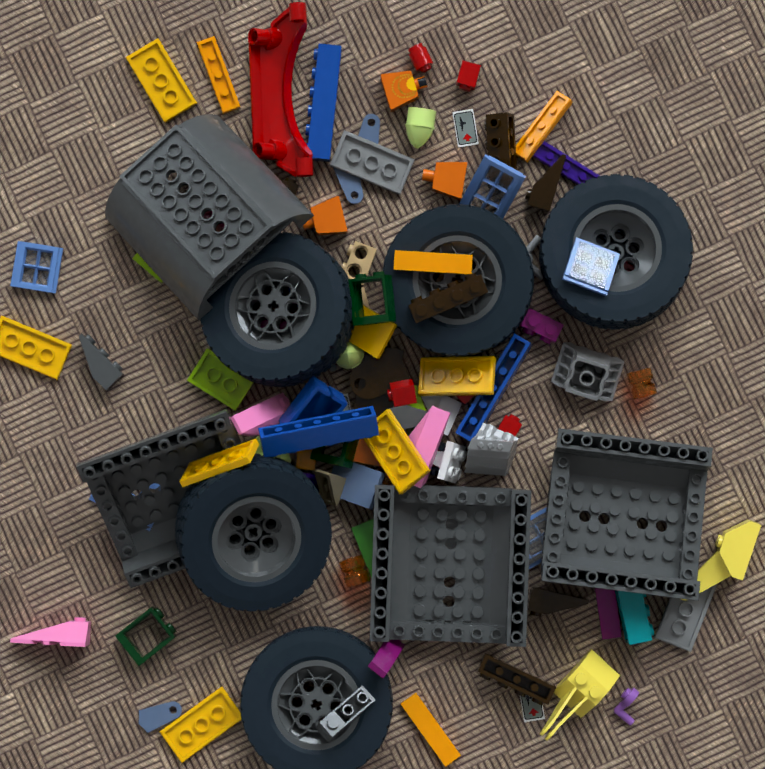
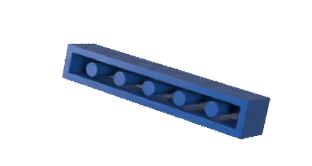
(324, 100)
(504, 373)
(318, 431)

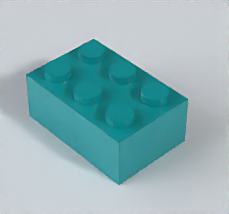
(634, 617)

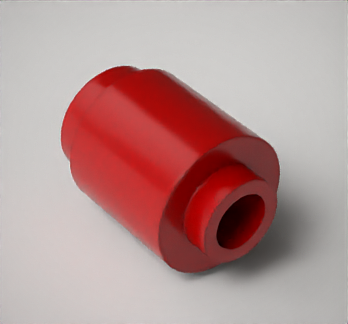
(420, 58)

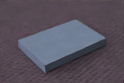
(359, 484)

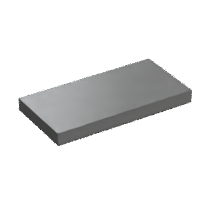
(372, 162)
(683, 620)

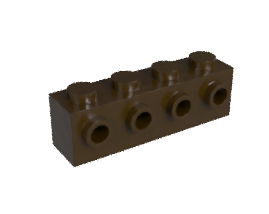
(501, 138)
(447, 299)
(511, 676)

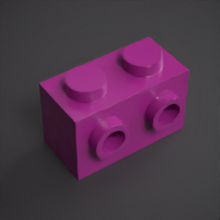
(541, 325)

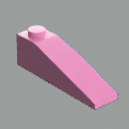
(261, 415)
(428, 436)
(67, 634)

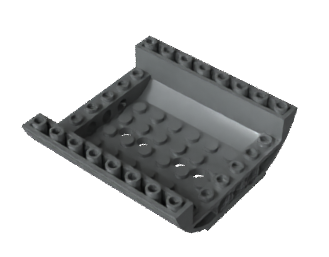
(170, 225)
(135, 467)
(627, 483)
(486, 564)

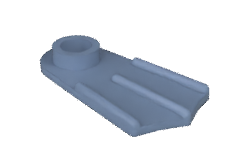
(370, 132)
(350, 184)
(158, 715)

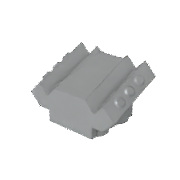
(587, 372)
(491, 451)

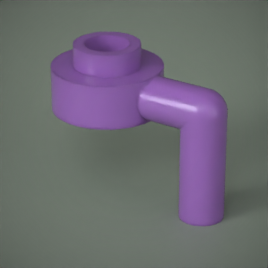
(628, 696)

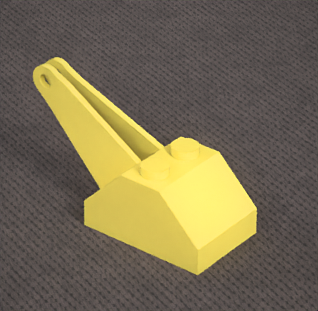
(732, 555)
(581, 689)

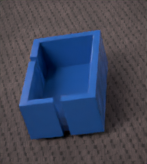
(314, 401)

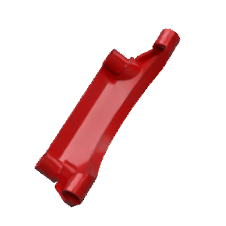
(271, 70)

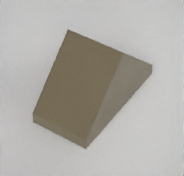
(329, 486)

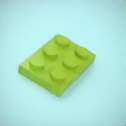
(219, 380)

